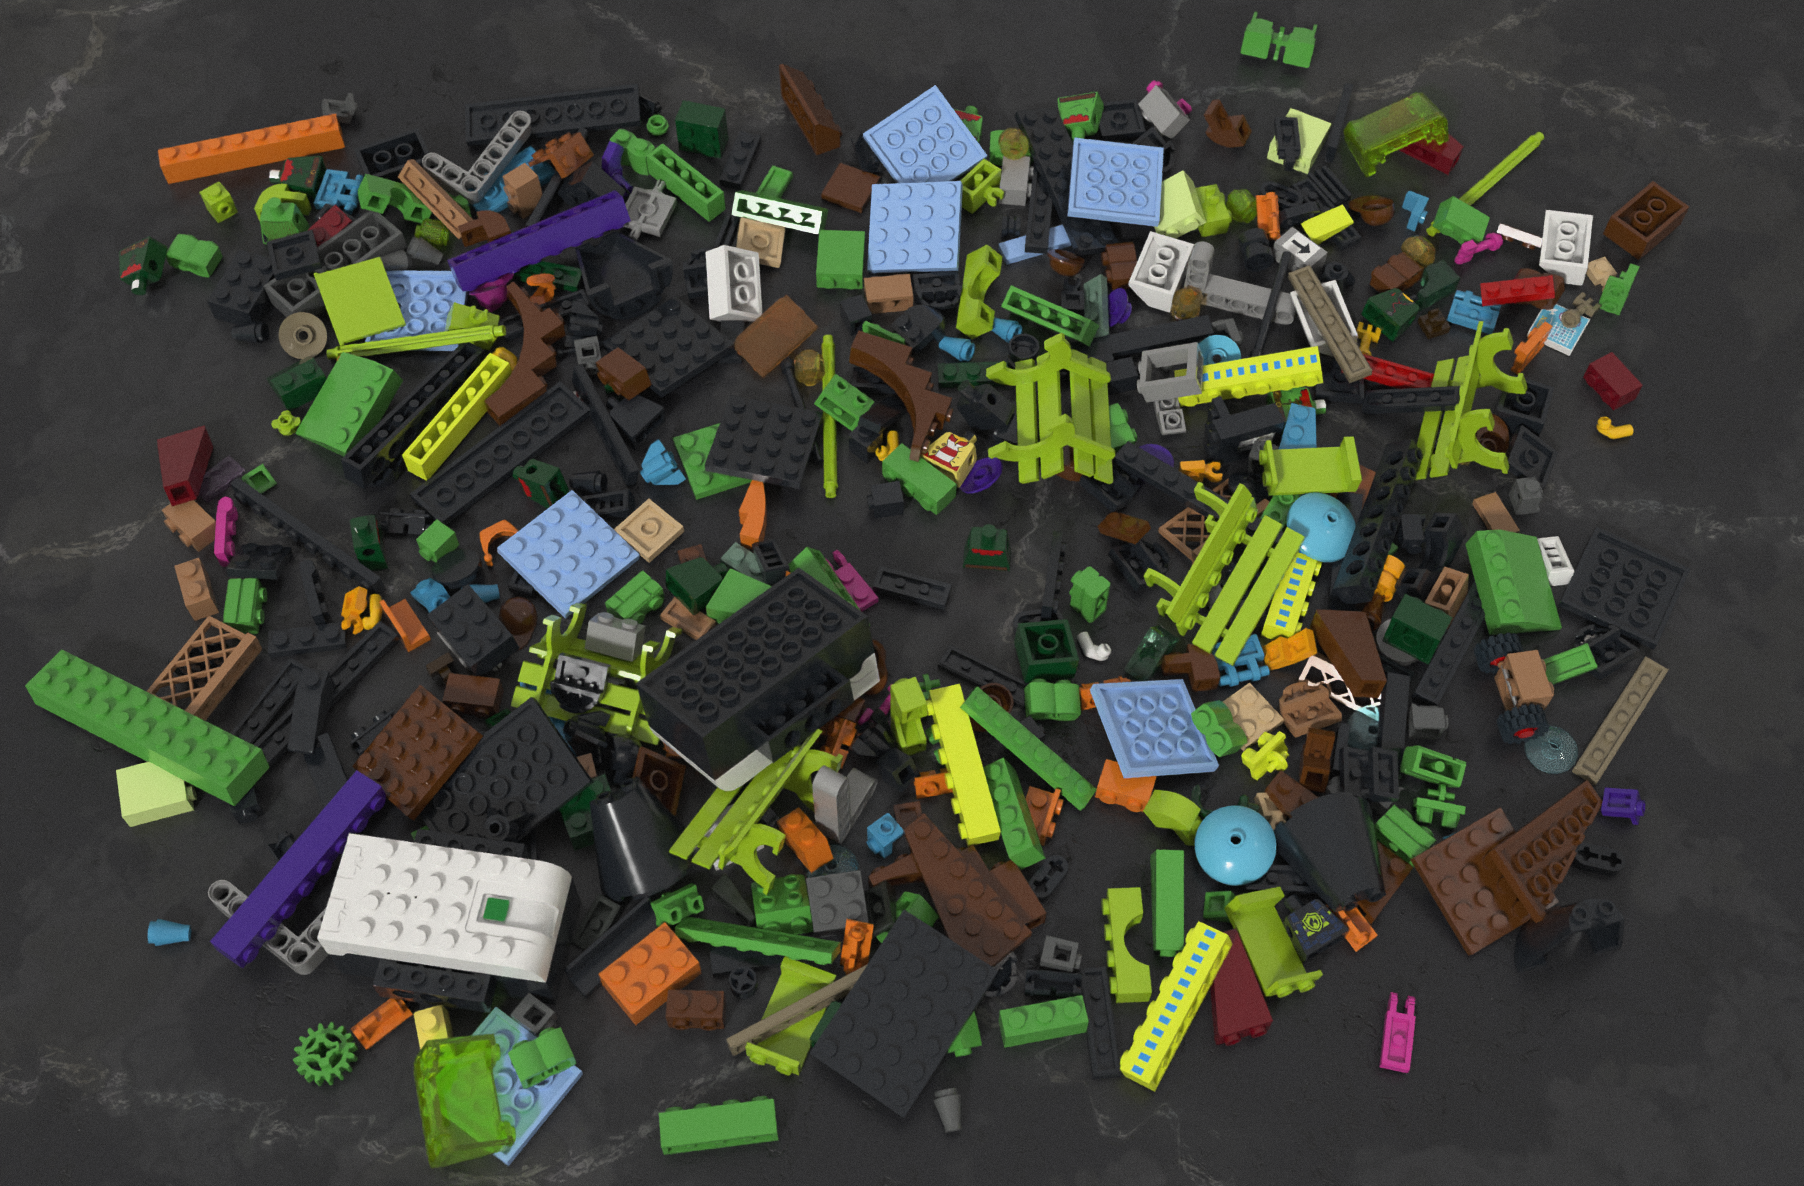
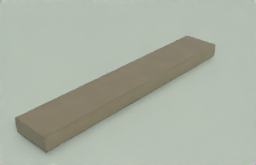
(1330, 324)
(1620, 721)
(793, 1013)

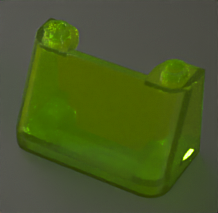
(1393, 129)
(460, 1100)

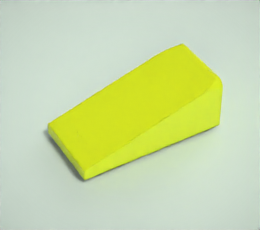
(1327, 224)

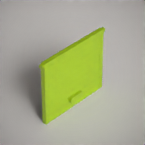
(359, 300)

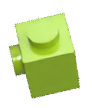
(218, 202)

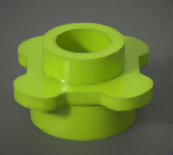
(286, 428)

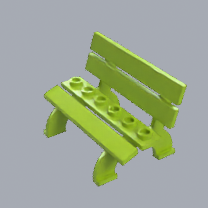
(1086, 430)
(1458, 431)
(1207, 573)
(617, 696)
(738, 832)

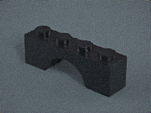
(1443, 541)

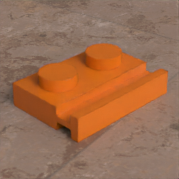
(1527, 351)

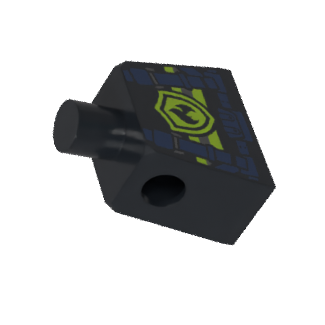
(1312, 927)

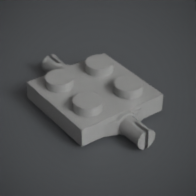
(649, 210)

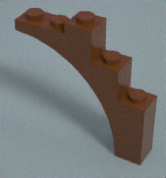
(535, 360)
(913, 385)
(1003, 878)

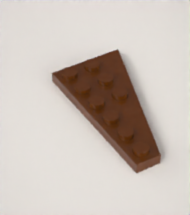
(1290, 794)
(1545, 847)
(963, 900)

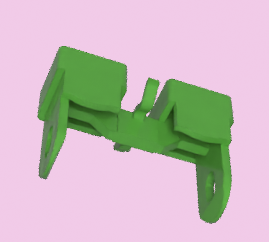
(1298, 44)

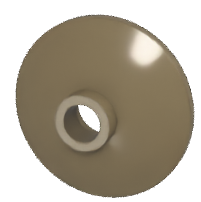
(290, 331)

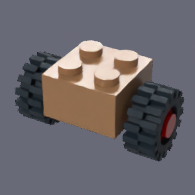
(1521, 686)

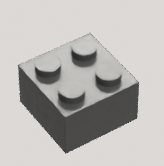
(834, 901)

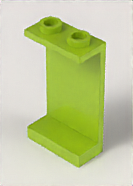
(1311, 469)
(1268, 943)
(791, 1046)

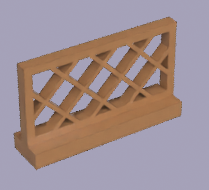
(1177, 521)
(223, 676)

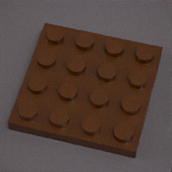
(417, 751)
(1470, 885)

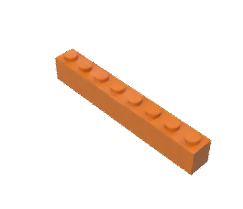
(251, 148)

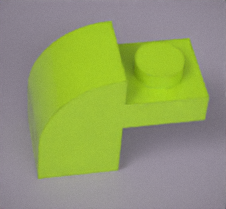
(283, 193)
(1174, 812)

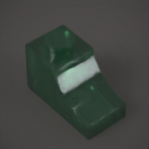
(1438, 283)
(1150, 653)

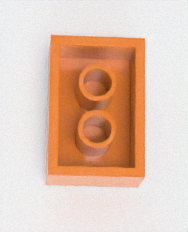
(647, 971)

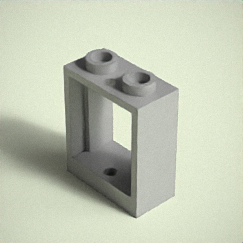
(1171, 387)

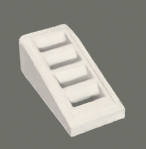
(1556, 574)

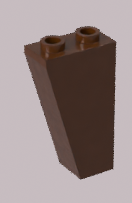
(1351, 649)

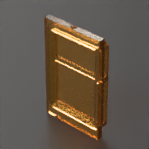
(774, 335)

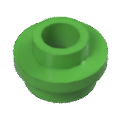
(657, 125)

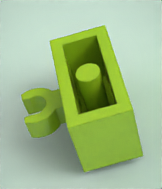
(981, 186)
(1214, 211)
(468, 317)

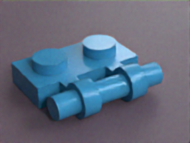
(333, 190)
(1468, 311)
(1249, 656)

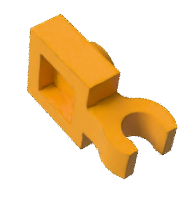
(1198, 470)
(353, 605)

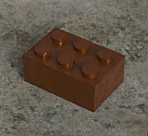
(1645, 220)

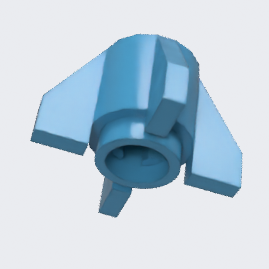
(660, 466)

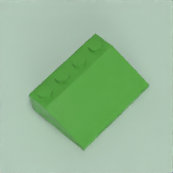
(349, 403)
(1512, 582)

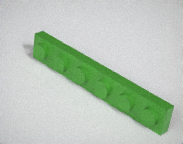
(1028, 748)
(756, 939)

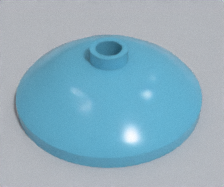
(1323, 539)
(1235, 862)

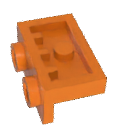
(1043, 807)

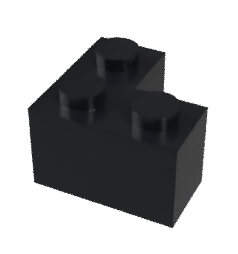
(587, 184)

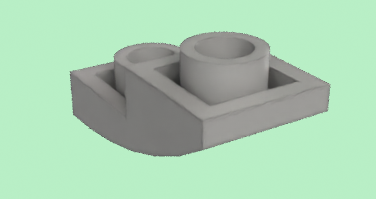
(1169, 416)

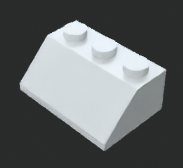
(1566, 245)
(1160, 270)
(733, 284)
(1312, 333)

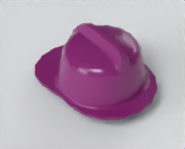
(493, 294)

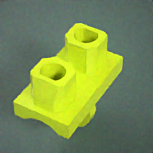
(1269, 757)

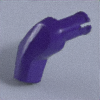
(612, 165)

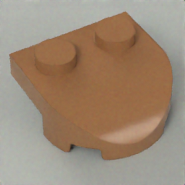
(1307, 707)

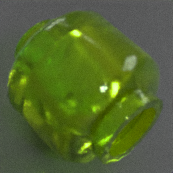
(1242, 205)
(433, 232)

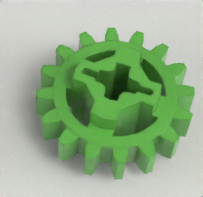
(336, 1059)

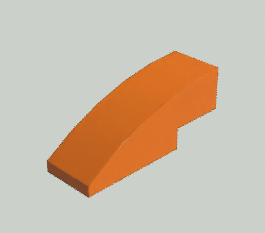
(753, 515)

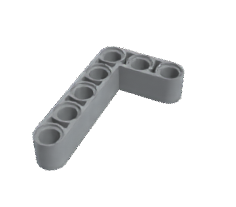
(485, 163)
(1232, 294)
(840, 800)
(295, 945)

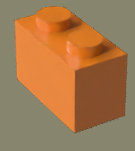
(1128, 792)
(805, 840)

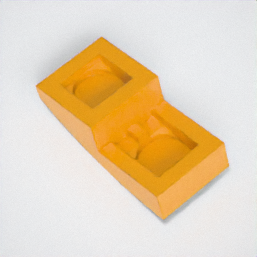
(1289, 651)

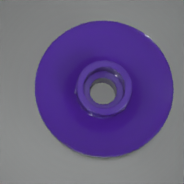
(982, 475)

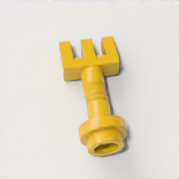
(1367, 337)

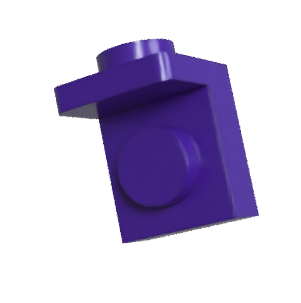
(1623, 803)

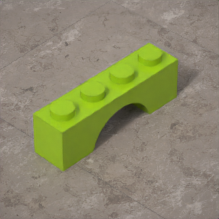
(980, 271)
(906, 710)
(1130, 977)

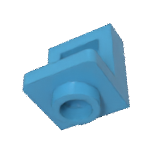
(1416, 204)
(430, 594)
(882, 835)

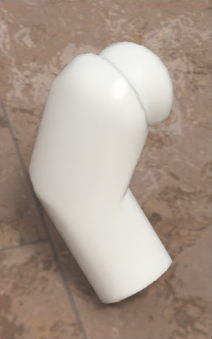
(1091, 650)

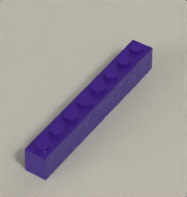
(539, 241)
(298, 870)

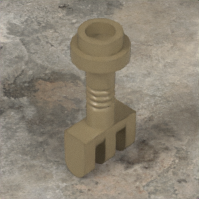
(1572, 317)

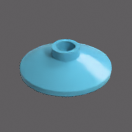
(1219, 345)

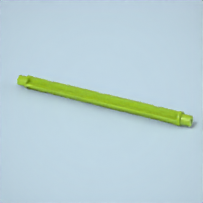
(1497, 173)
(419, 342)
(829, 422)

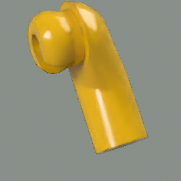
(506, 355)
(1604, 427)
(892, 444)
(375, 612)

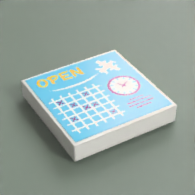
(1560, 337)

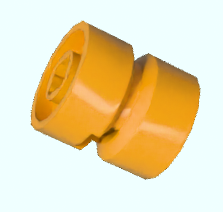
(1392, 570)

